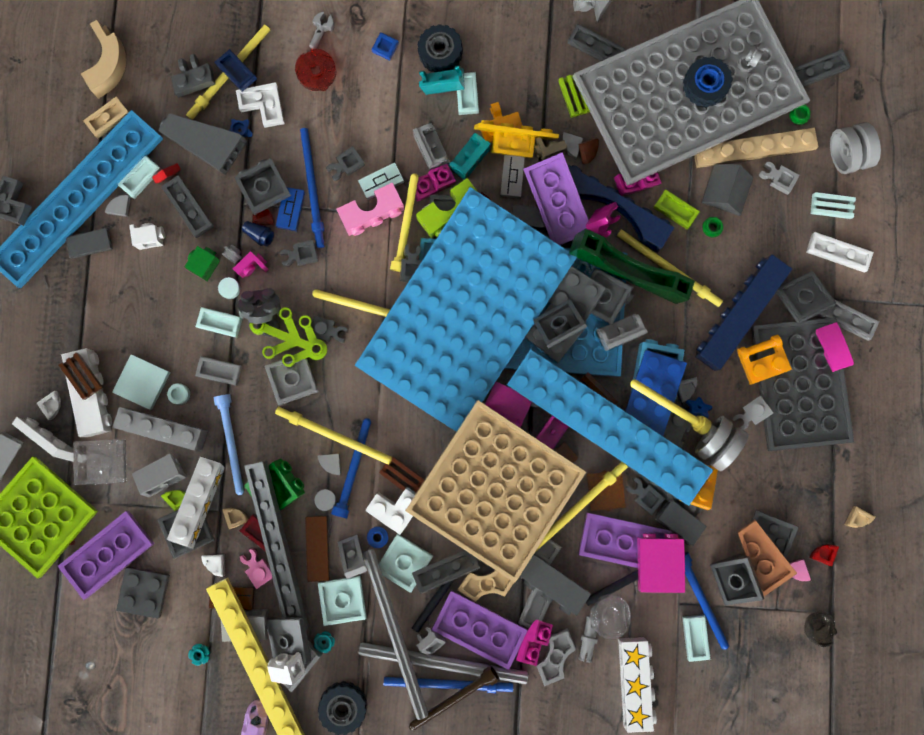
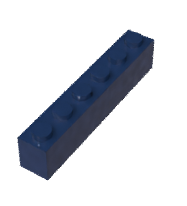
(743, 312)

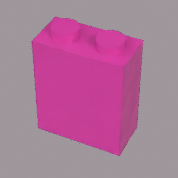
(661, 563)

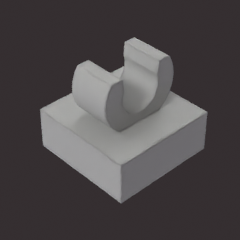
(430, 643)

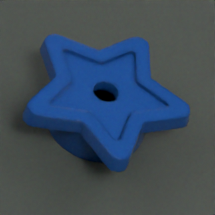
(238, 124)
(698, 407)

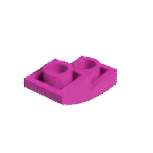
(434, 182)
(646, 183)
(835, 347)
(536, 636)

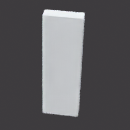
(839, 252)

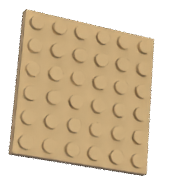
(495, 491)

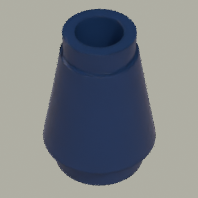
(260, 234)

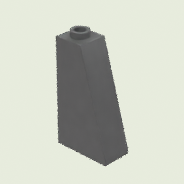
(207, 142)

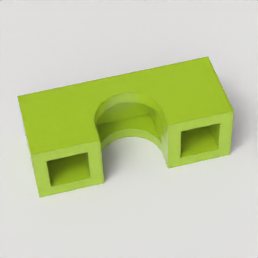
(433, 218)

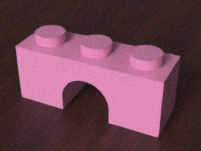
(387, 206)

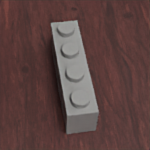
(160, 429)

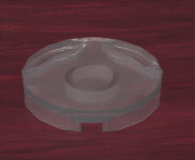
(610, 616)

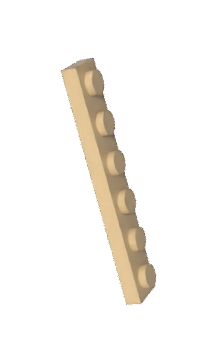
(758, 147)

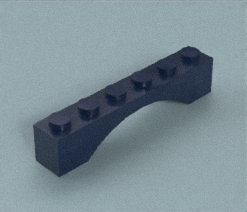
(650, 229)

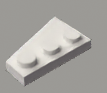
(44, 438)

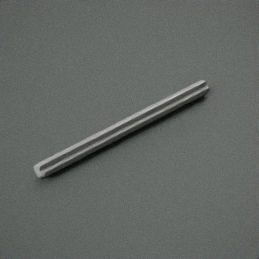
(395, 634)
(443, 663)

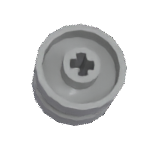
(855, 148)
(721, 443)

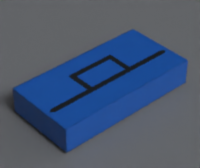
(290, 210)

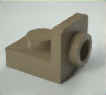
(551, 150)

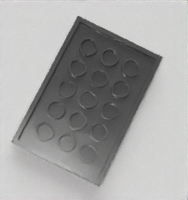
(809, 399)

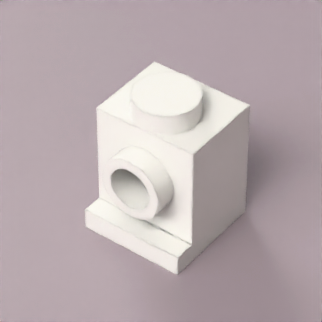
(147, 236)
(286, 668)

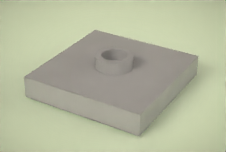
(291, 382)

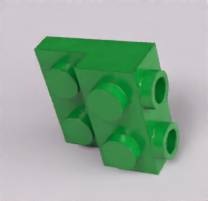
(285, 484)

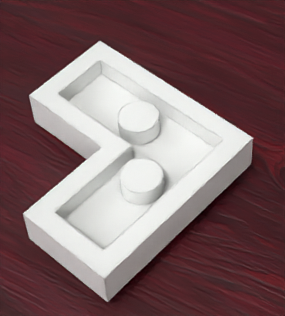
(264, 98)
(392, 514)

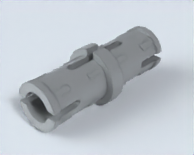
(588, 641)

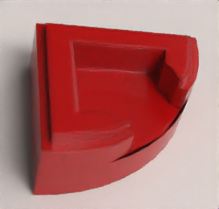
(163, 174)
(825, 554)

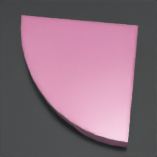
(801, 569)

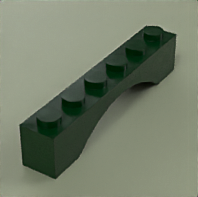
(600, 253)

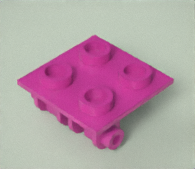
(508, 403)

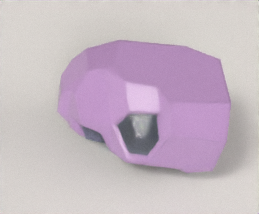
(255, 719)

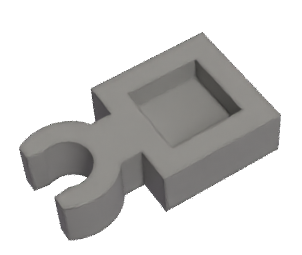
(782, 179)
(755, 411)

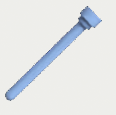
(223, 403)

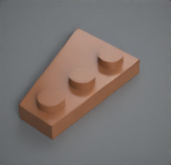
(767, 560)

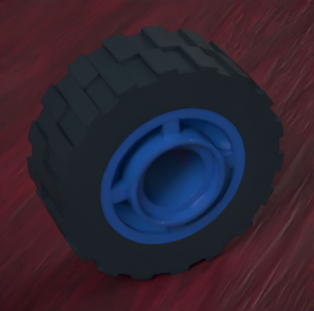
(716, 73)

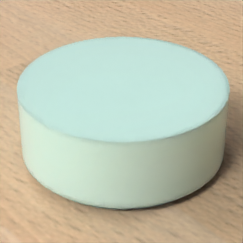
(229, 288)
(178, 394)

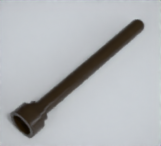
(488, 677)

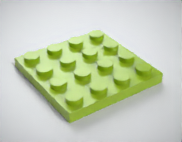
(40, 517)

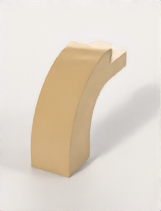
(111, 66)

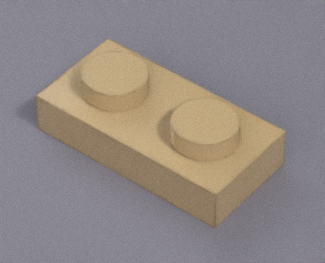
(106, 117)

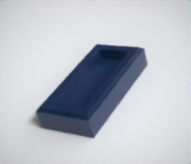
(235, 70)

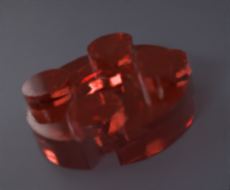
(321, 80)

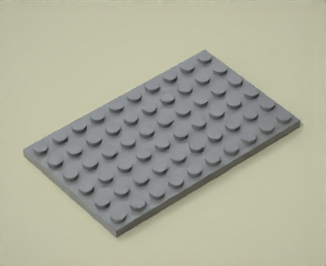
(642, 100)

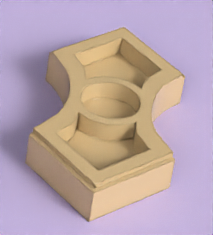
(478, 585)

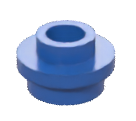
(384, 537)

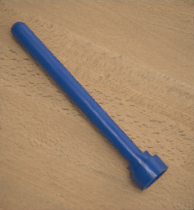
(341, 508)
(704, 603)

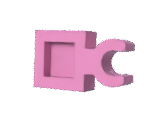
(259, 571)

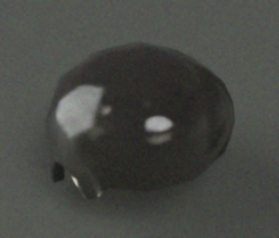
(820, 628)

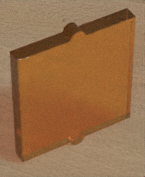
(611, 497)

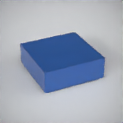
(385, 46)

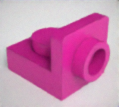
(248, 263)

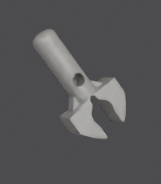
(329, 26)

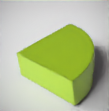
(174, 498)

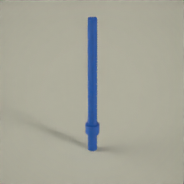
(317, 225)
(448, 684)

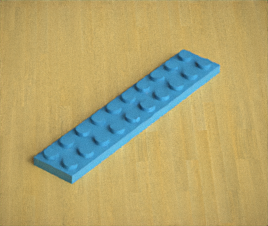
(76, 198)
(610, 427)

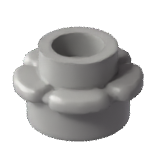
(754, 56)
(232, 253)

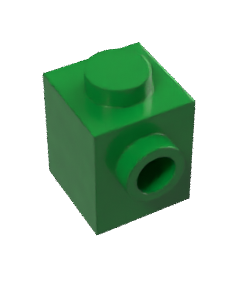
(202, 262)

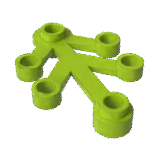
(292, 339)

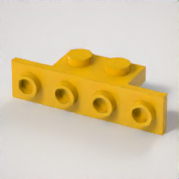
(514, 140)

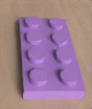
(557, 198)
(613, 539)
(105, 555)
(479, 629)

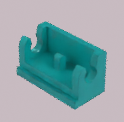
(442, 81)
(470, 156)

